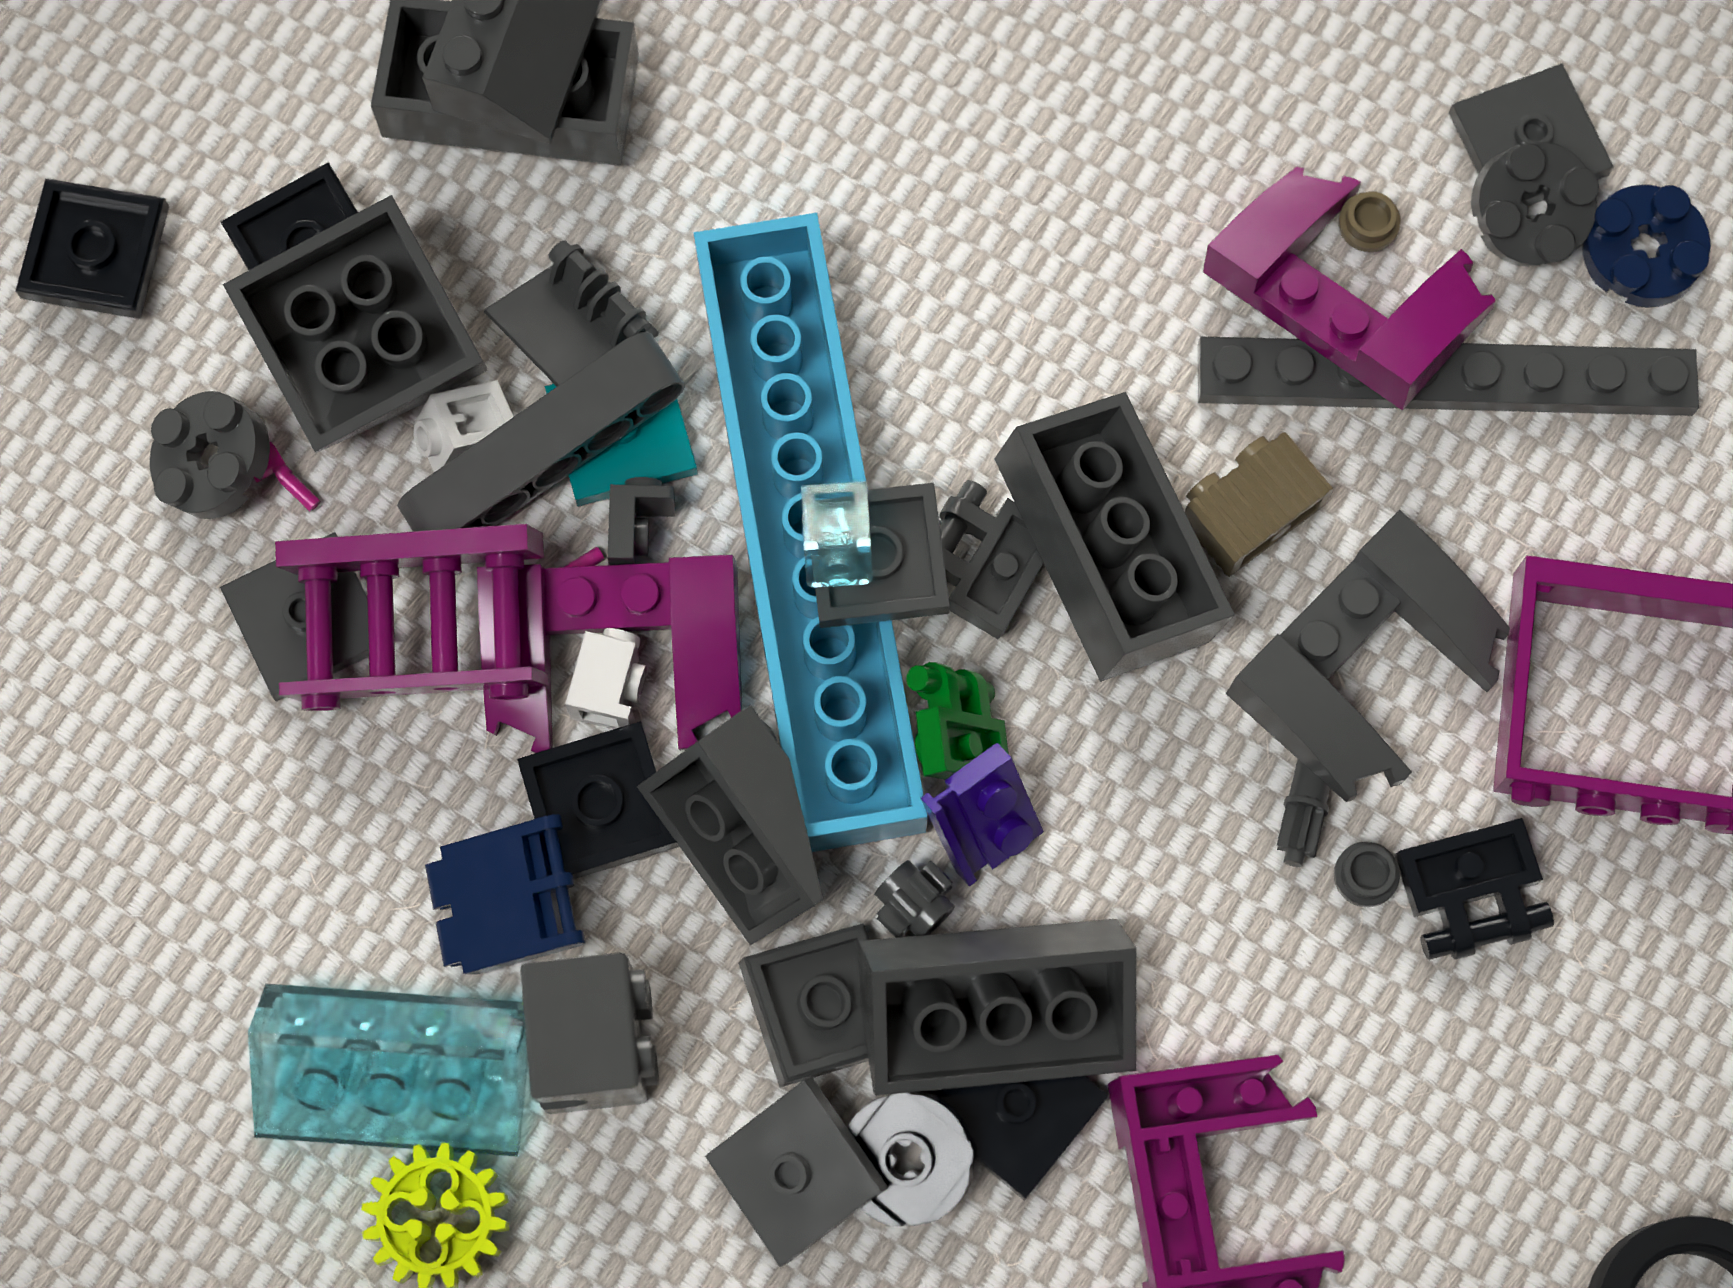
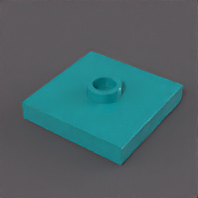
(651, 450)

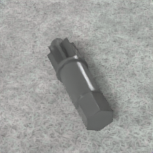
(1303, 816)

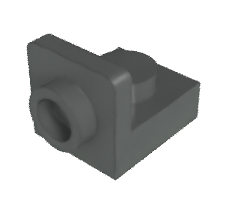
(626, 532)

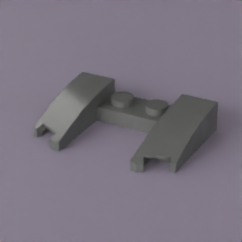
(1288, 679)

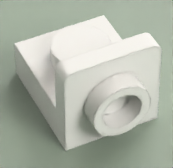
(459, 419)

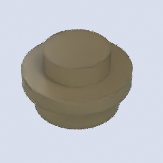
(1369, 221)

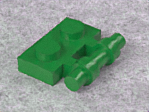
(958, 718)

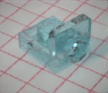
(836, 534)

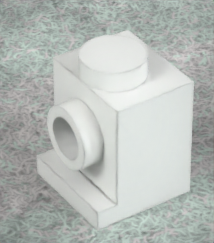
(606, 679)

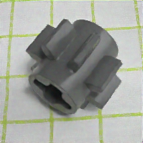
(914, 900)

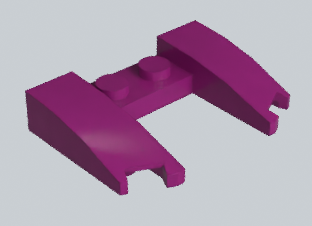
(1390, 355)
(686, 595)
(1158, 1125)

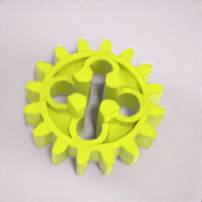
(405, 1240)

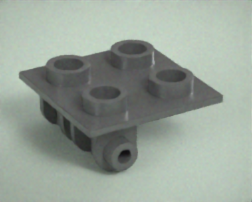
(567, 315)

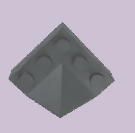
(355, 325)

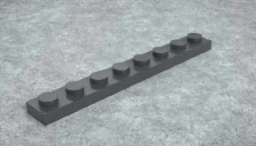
(1471, 379)

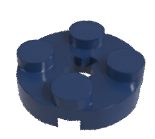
(1668, 218)

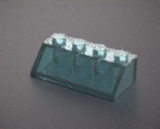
(388, 1069)

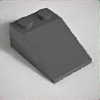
(740, 823)

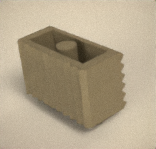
(1255, 502)

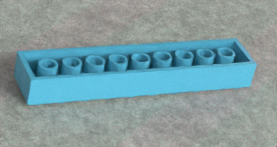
(789, 427)

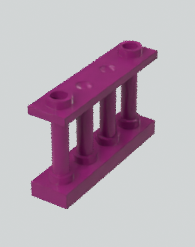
(379, 561)

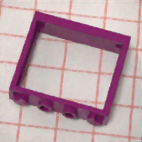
(1613, 591)

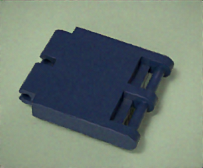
(504, 897)

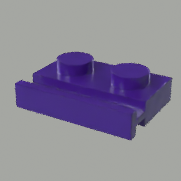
(983, 814)

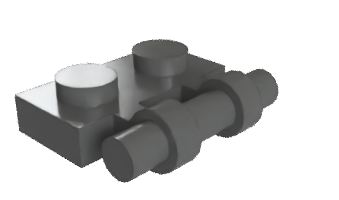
(1000, 569)

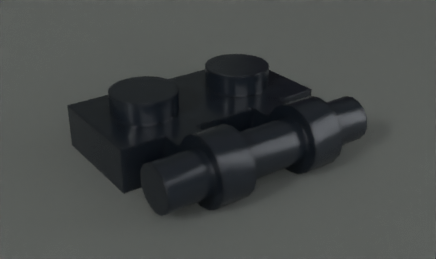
(1470, 869)

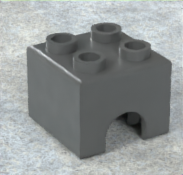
(587, 1033)

